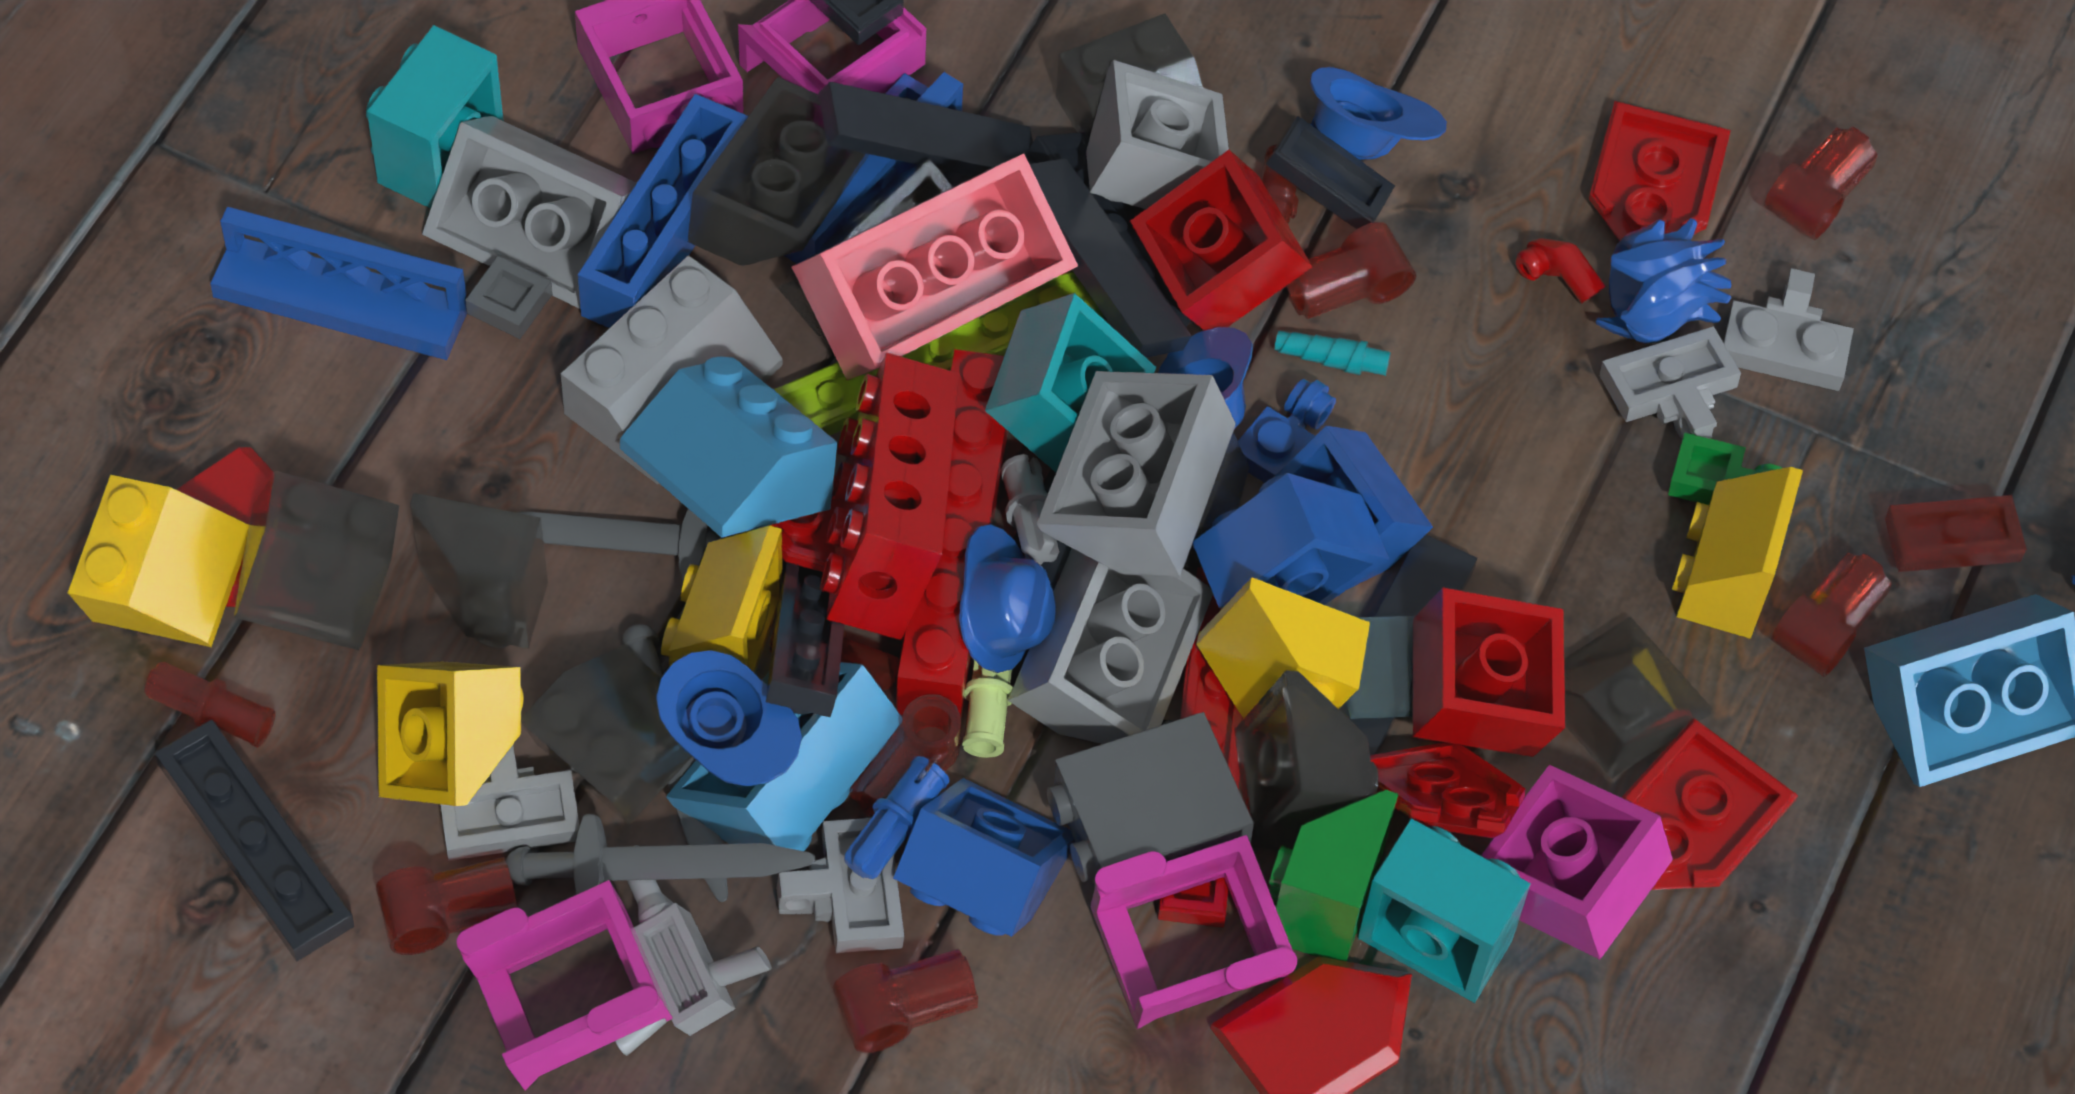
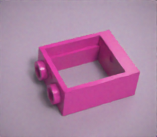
(614, 29)

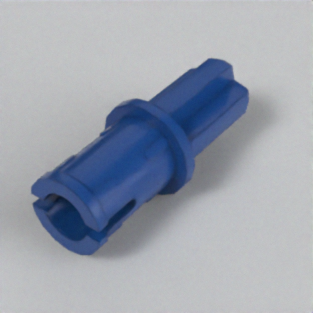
(894, 818)

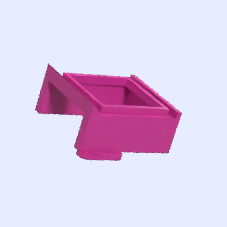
(875, 71)
(1152, 878)
(515, 941)

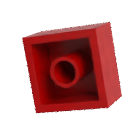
(1221, 243)
(1488, 672)

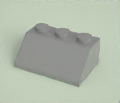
(524, 202)
(671, 328)
(1139, 470)
(1111, 651)

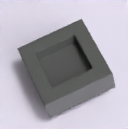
(509, 297)

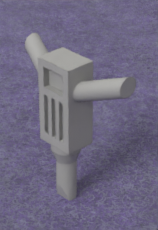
(683, 966)

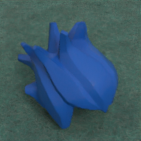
(1663, 282)

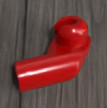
(1560, 260)

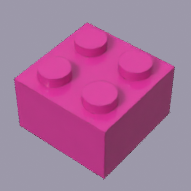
(1585, 859)

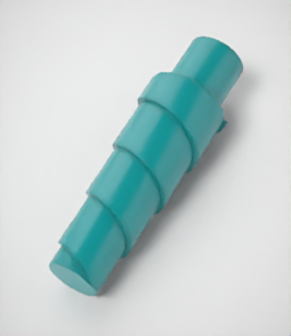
(1335, 353)

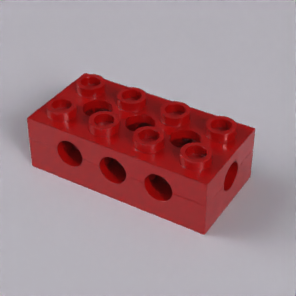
(890, 496)

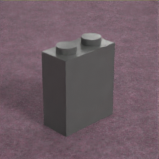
(1148, 794)

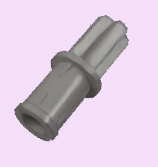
(1026, 500)

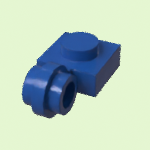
(1276, 439)

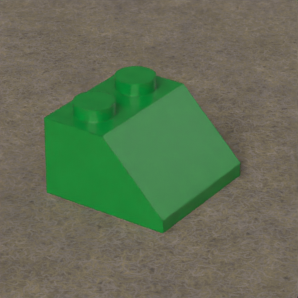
(1329, 875)

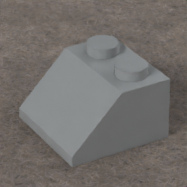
(1151, 135)

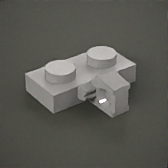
(1789, 337)
(1673, 381)
(512, 813)
(861, 909)

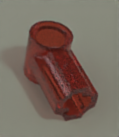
(1816, 190)
(1363, 267)
(1826, 623)
(904, 745)
(427, 907)
(887, 1003)

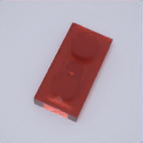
(1955, 533)

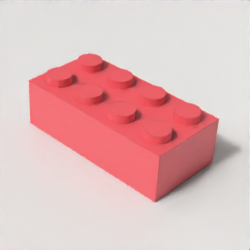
(935, 266)

